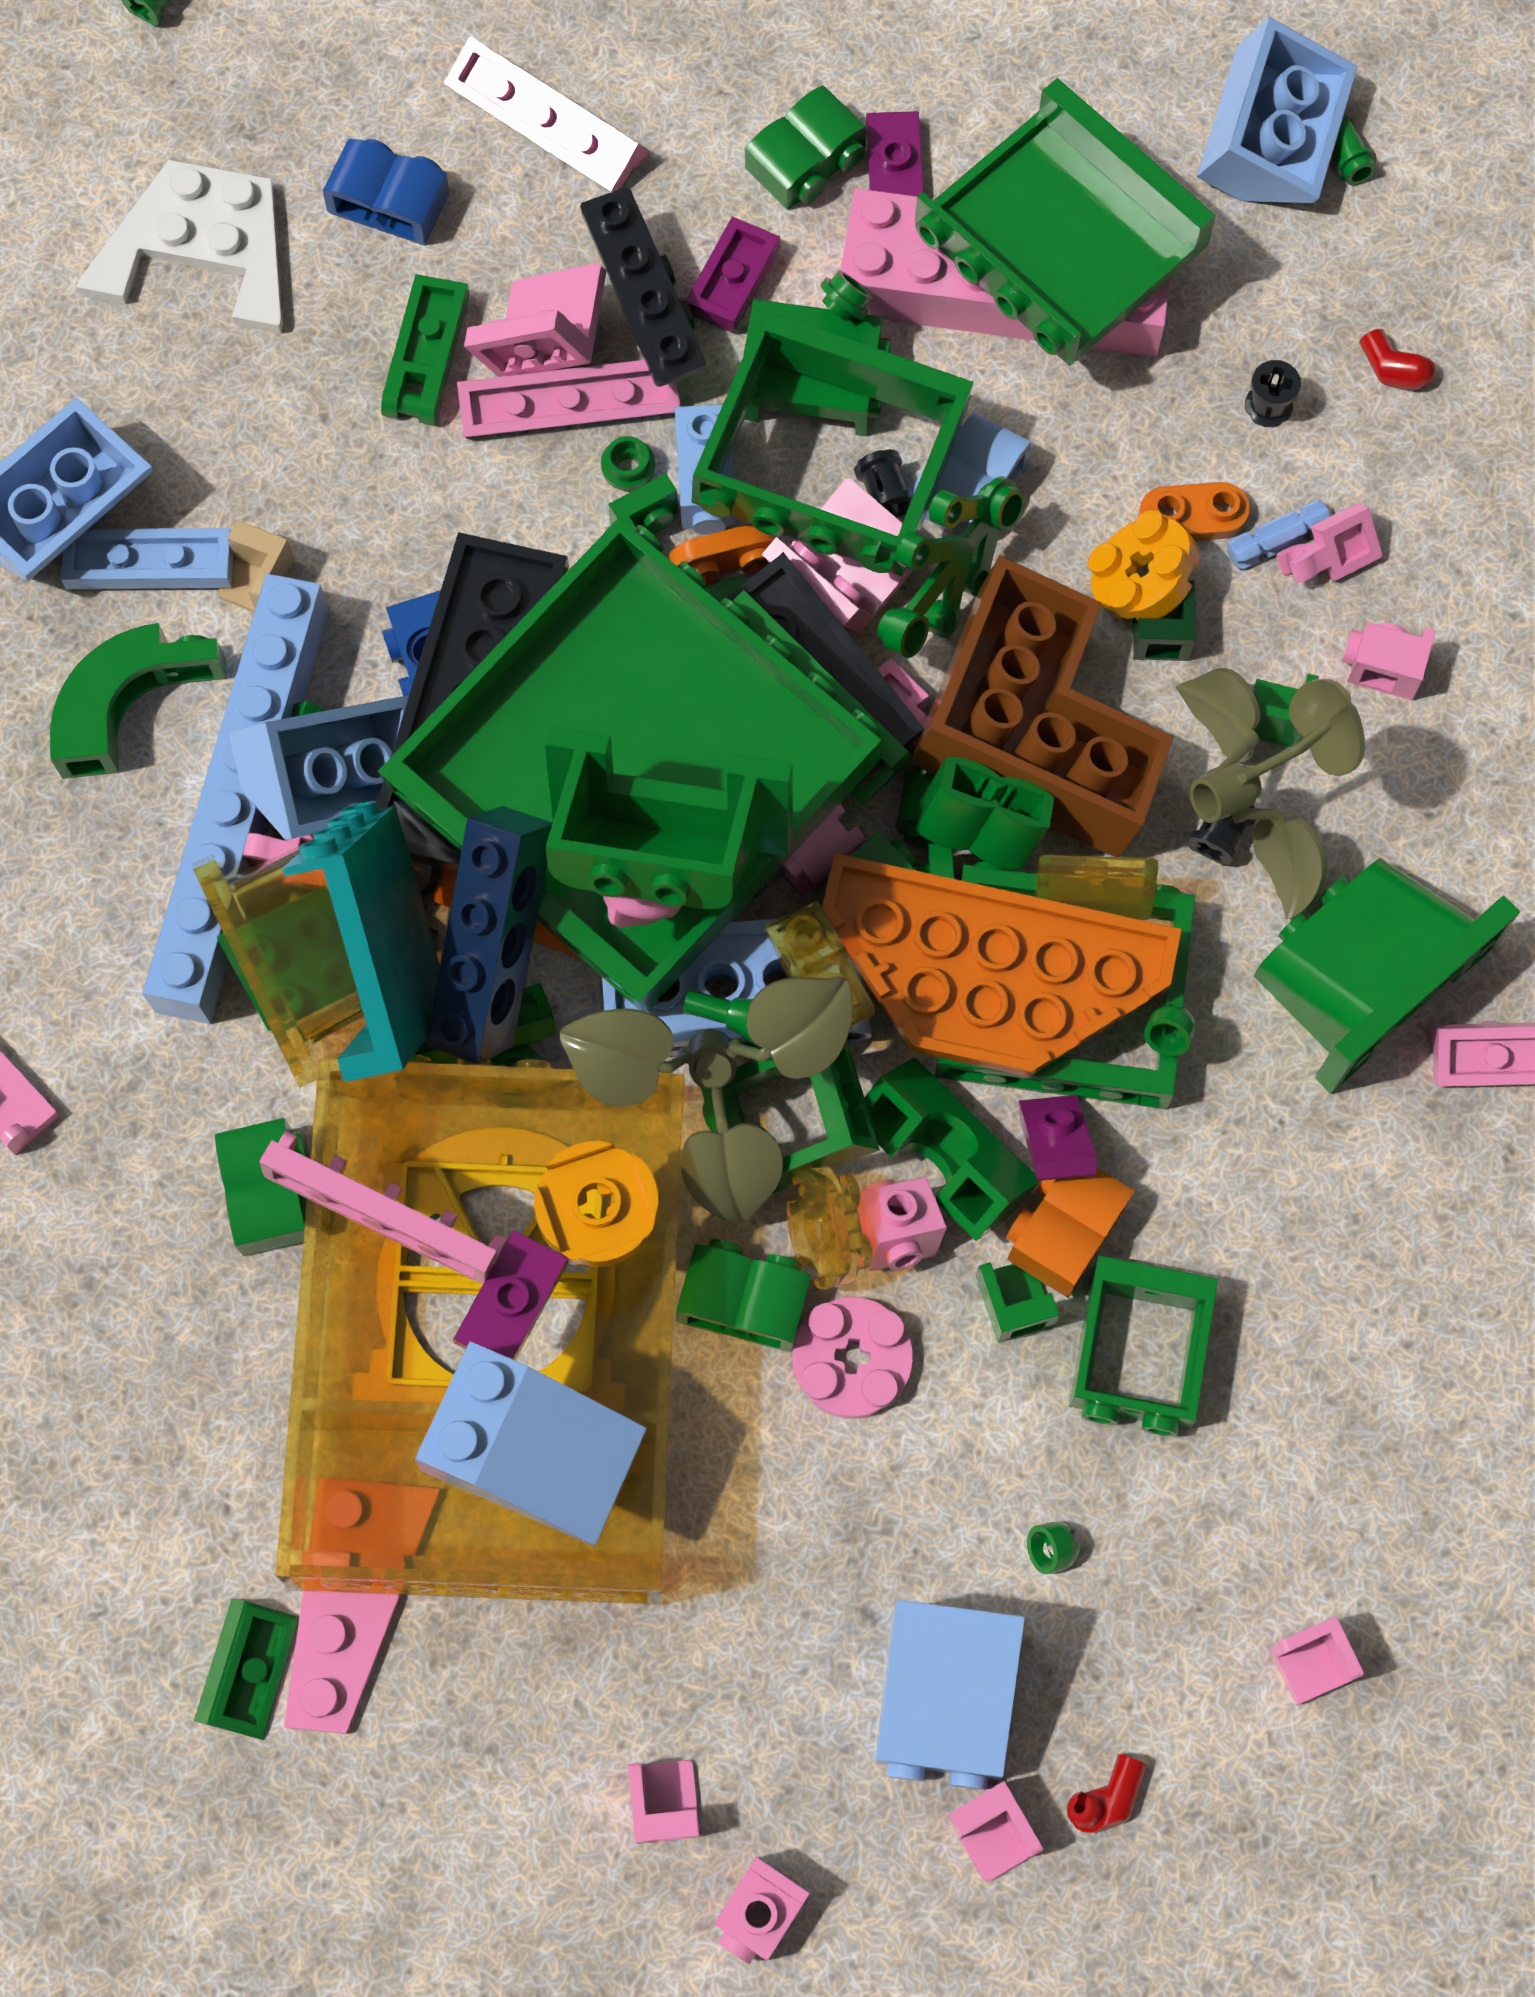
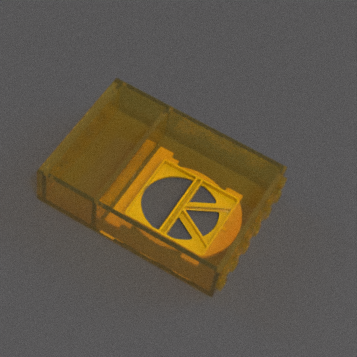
(367, 1391)

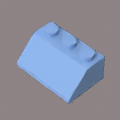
(1277, 117)
(61, 486)
(316, 763)

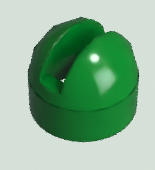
(1167, 1043)
(1064, 1547)

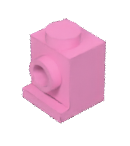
(1388, 658)
(763, 1885)

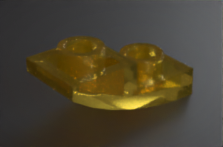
(812, 949)

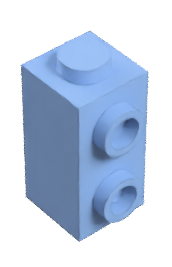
(692, 433)

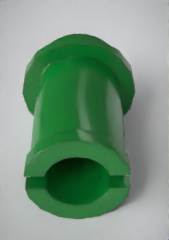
(1352, 155)

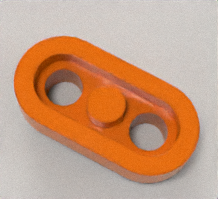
(1196, 508)
(724, 552)

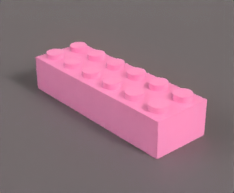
(926, 289)

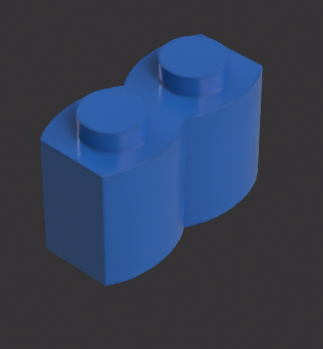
(386, 190)

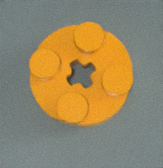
(1118, 560)
(613, 1174)

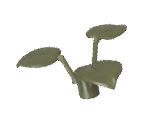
(1337, 743)
(737, 1168)

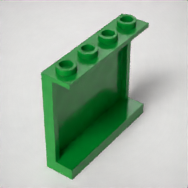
(1066, 225)

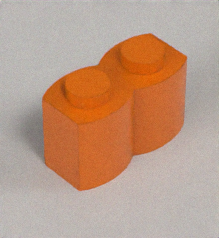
(1067, 1228)

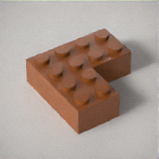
(1015, 712)

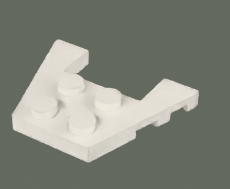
(204, 222)

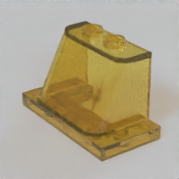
(287, 951)

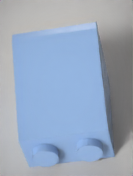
(948, 1693)

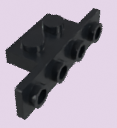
(644, 287)

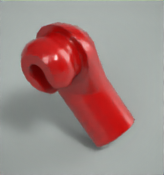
(1396, 367)
(1111, 1803)

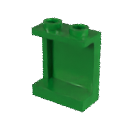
(803, 395)

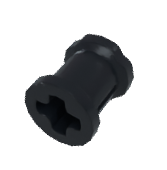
(1286, 392)
(884, 480)
(1219, 839)

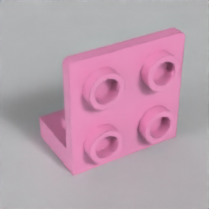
(546, 323)
(841, 582)

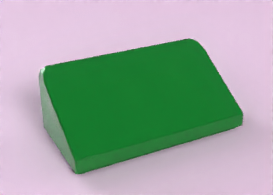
(247, 1669)

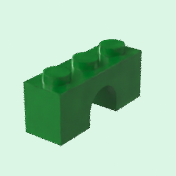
(980, 1173)

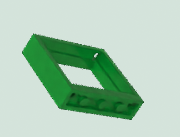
(855, 369)
(1084, 1077)

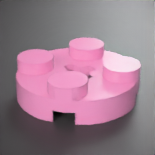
(825, 1379)

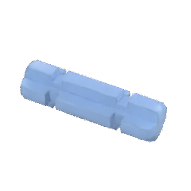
(1276, 535)

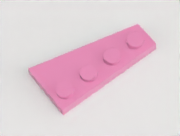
(335, 1657)

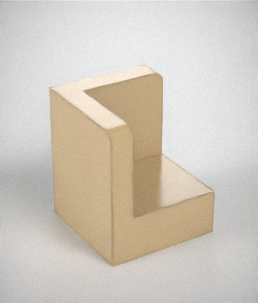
(255, 555)

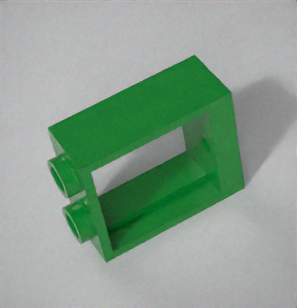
(840, 1105)
(1154, 1286)

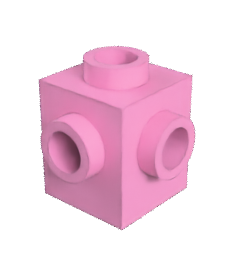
(901, 1222)

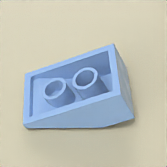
(530, 1444)

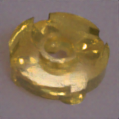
(827, 1226)

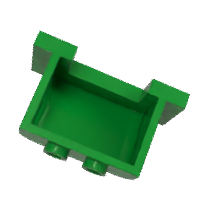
(658, 835)
(1373, 961)

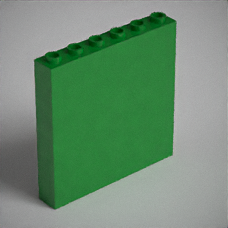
(679, 687)

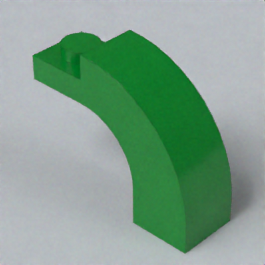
(107, 684)

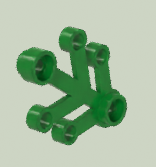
(992, 510)

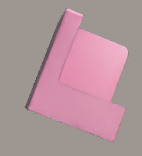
(1316, 1660)
(663, 1801)
(994, 1832)

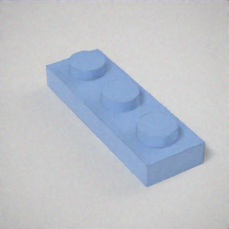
(148, 559)

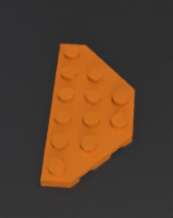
(989, 968)

